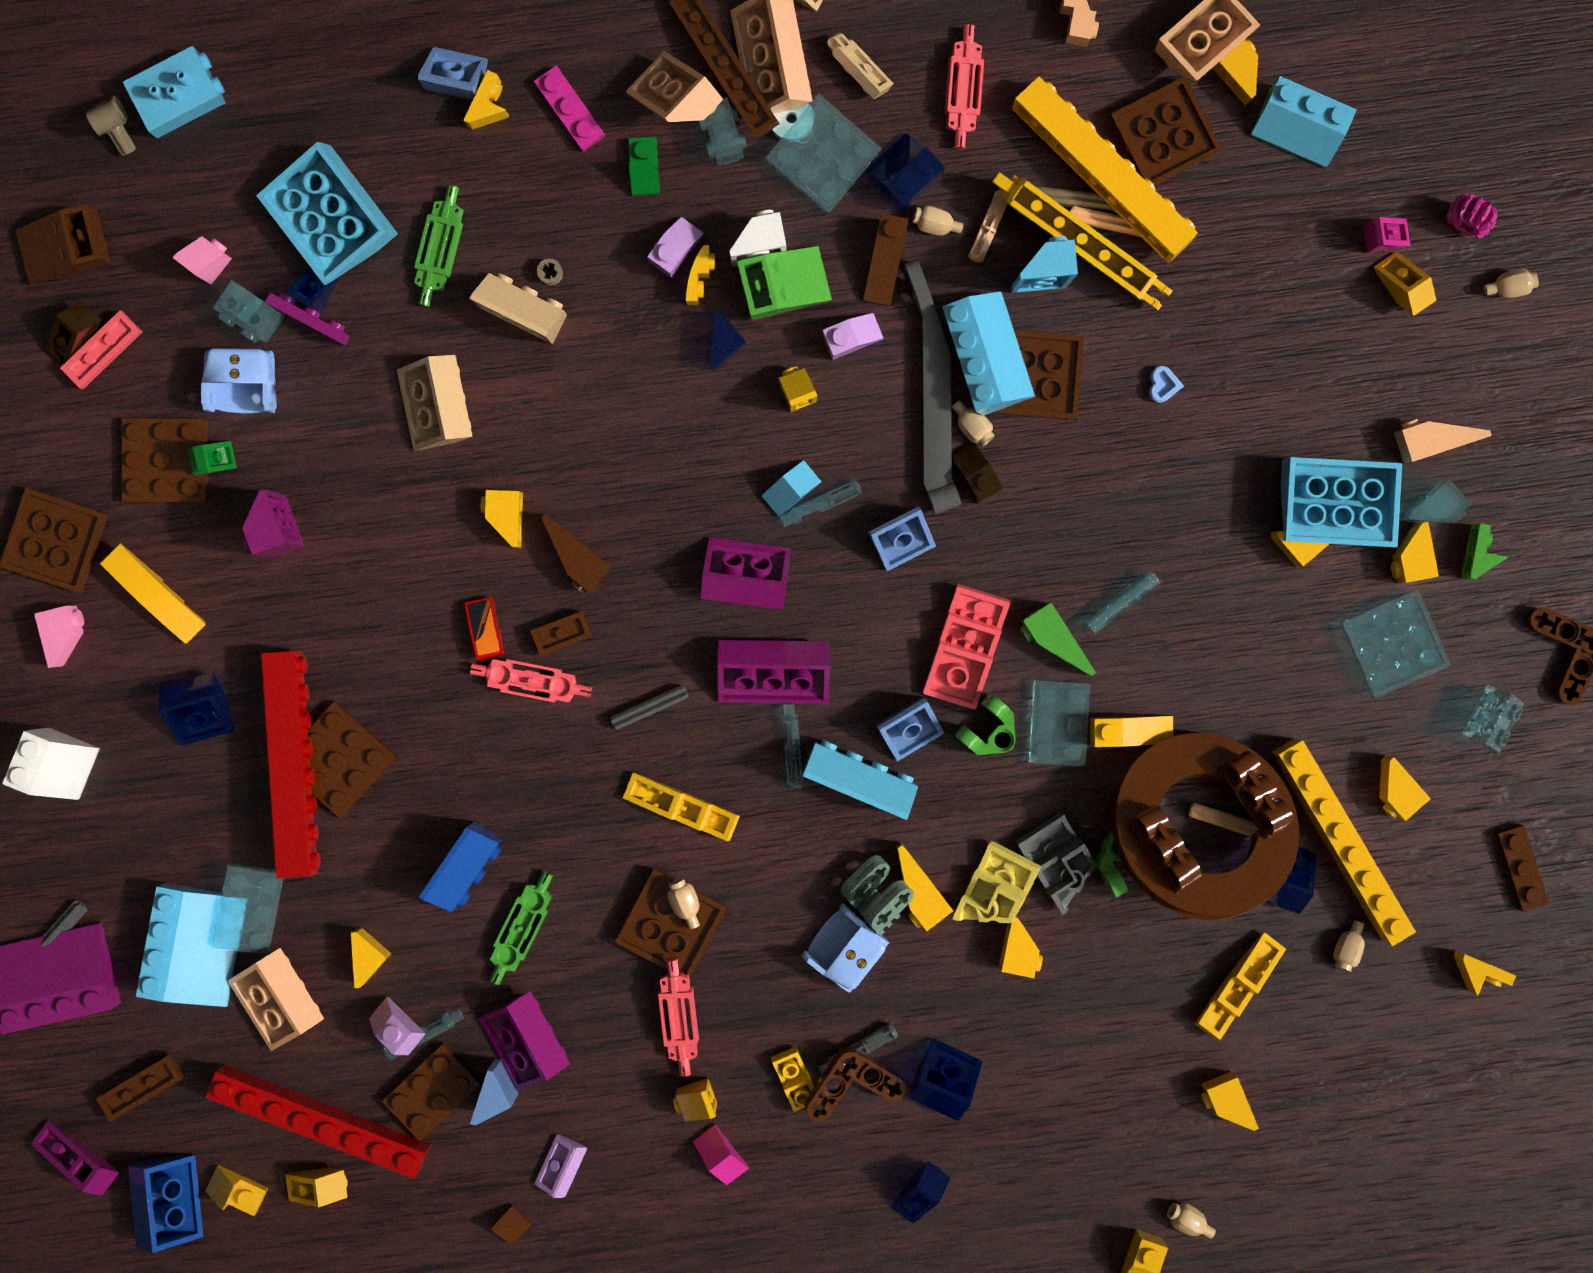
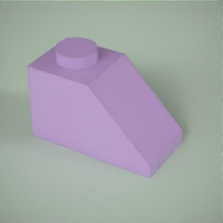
(675, 247)
(851, 335)
(395, 1028)

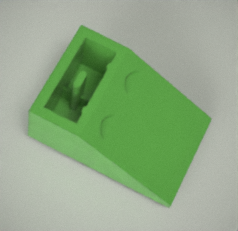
(783, 281)

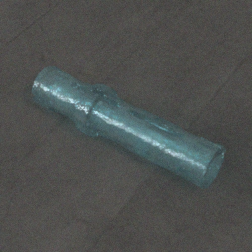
(1130, 595)

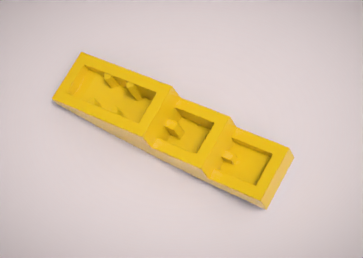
(152, 593)
(681, 806)
(1240, 985)

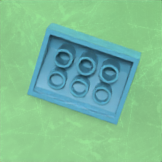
(326, 213)
(1341, 501)
(179, 950)

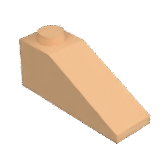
(1430, 438)

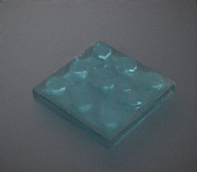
(823, 153)
(1395, 643)

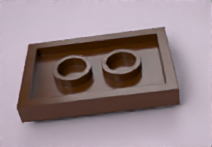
(431, 1091)

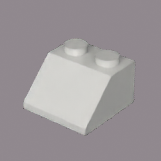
(760, 237)

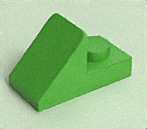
(1476, 559)

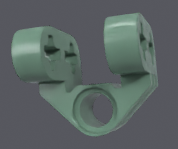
(876, 907)

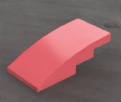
(966, 646)

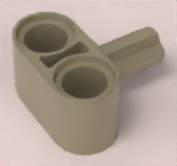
(109, 118)

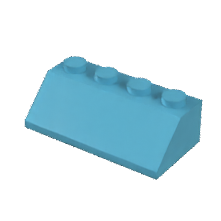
(988, 352)
(860, 780)

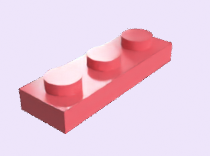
(101, 349)

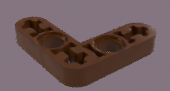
(1579, 651)
(852, 1072)

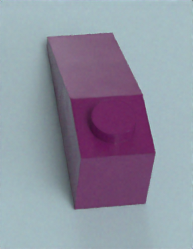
(74, 1159)

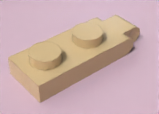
(859, 65)

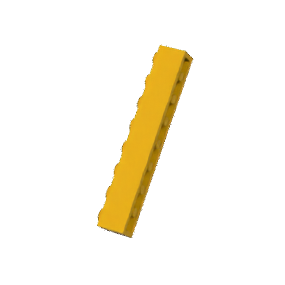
(1104, 169)
(1343, 842)

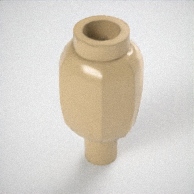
(935, 221)
(1513, 284)
(973, 425)
(684, 901)
(1350, 948)
(1189, 1220)

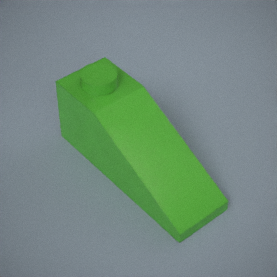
(1051, 634)

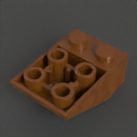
(63, 244)

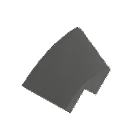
(1062, 859)

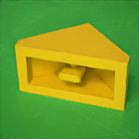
(1298, 552)
(366, 955)

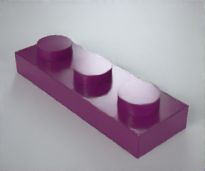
(308, 317)

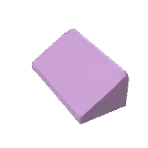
(560, 1166)

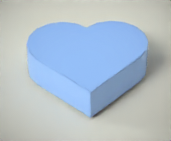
(1163, 385)

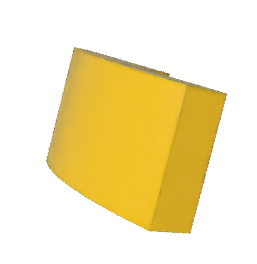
(701, 269)
(793, 1077)

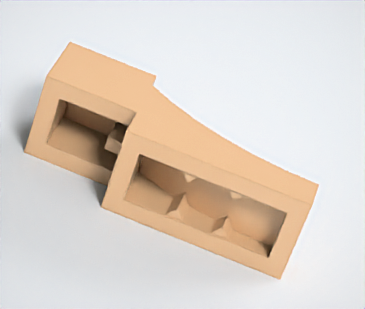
(1081, 23)

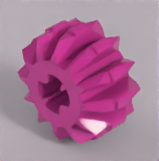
(1472, 215)

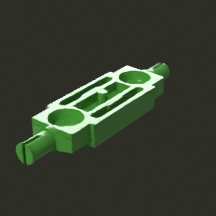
(444, 218)
(508, 953)

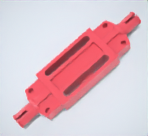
(962, 115)
(502, 674)
(681, 1043)

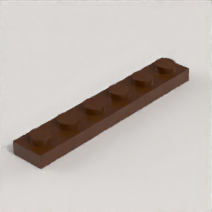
(726, 66)

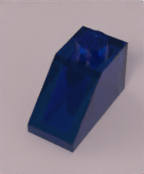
(921, 1192)

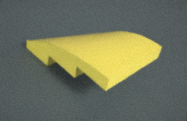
(997, 886)

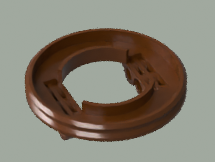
(1156, 853)

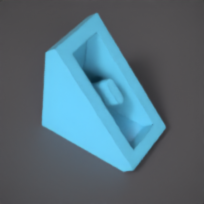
(791, 488)

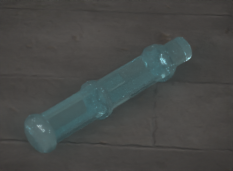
(821, 503)
(792, 747)
(447, 1022)

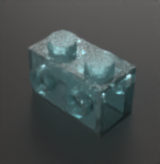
(725, 141)
(249, 312)
(1493, 718)

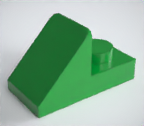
(644, 166)
(212, 458)

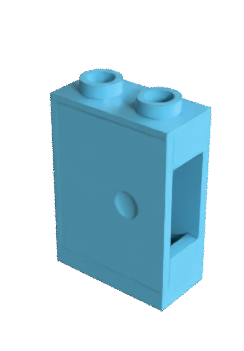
(175, 91)

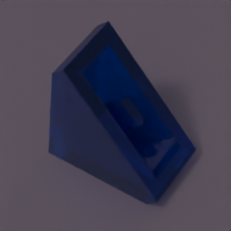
(311, 291)
(725, 341)

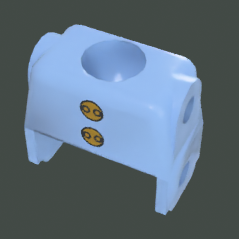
(239, 381)
(845, 948)

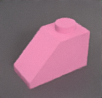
(204, 258)
(59, 633)

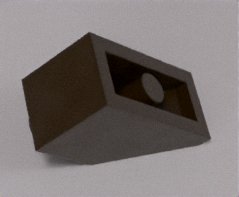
(71, 331)
(976, 472)

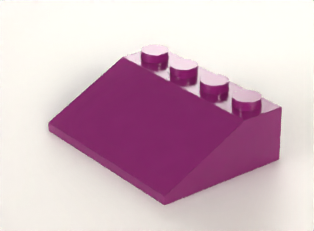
(57, 980)

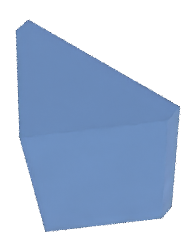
(452, 73)
(902, 539)
(910, 728)
(496, 1093)

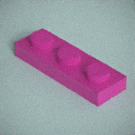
(569, 108)

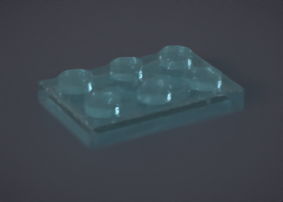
(1059, 723)
(247, 909)

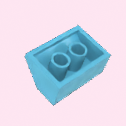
(1302, 122)
(1050, 268)

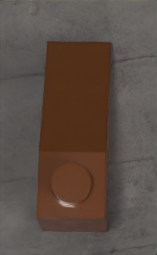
(885, 259)
(579, 561)

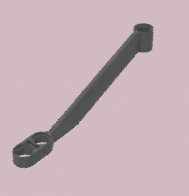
(936, 398)

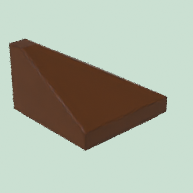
(510, 1225)

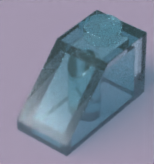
(1439, 505)

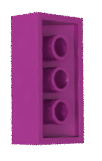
(773, 672)

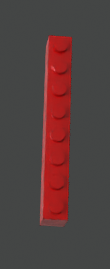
(290, 764)
(318, 1121)

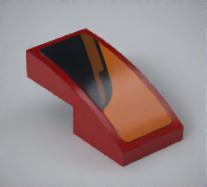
(484, 628)

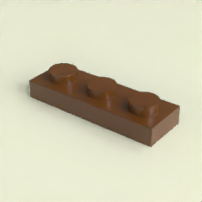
(1522, 868)
(140, 1088)

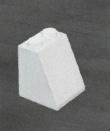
(50, 764)

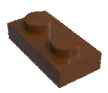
(561, 633)

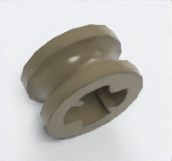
(558, 269)

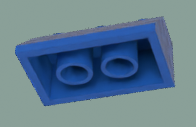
(462, 868)
(165, 1202)

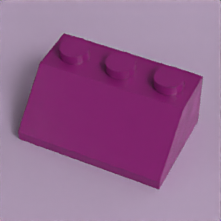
(271, 526)
(745, 573)
(524, 1041)

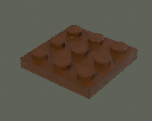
(1166, 132)
(1055, 375)
(158, 460)
(53, 540)
(345, 759)
(659, 933)

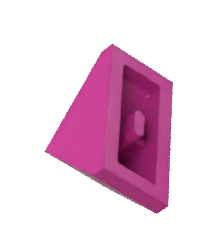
(1386, 234)
(719, 1155)

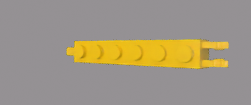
(1088, 243)

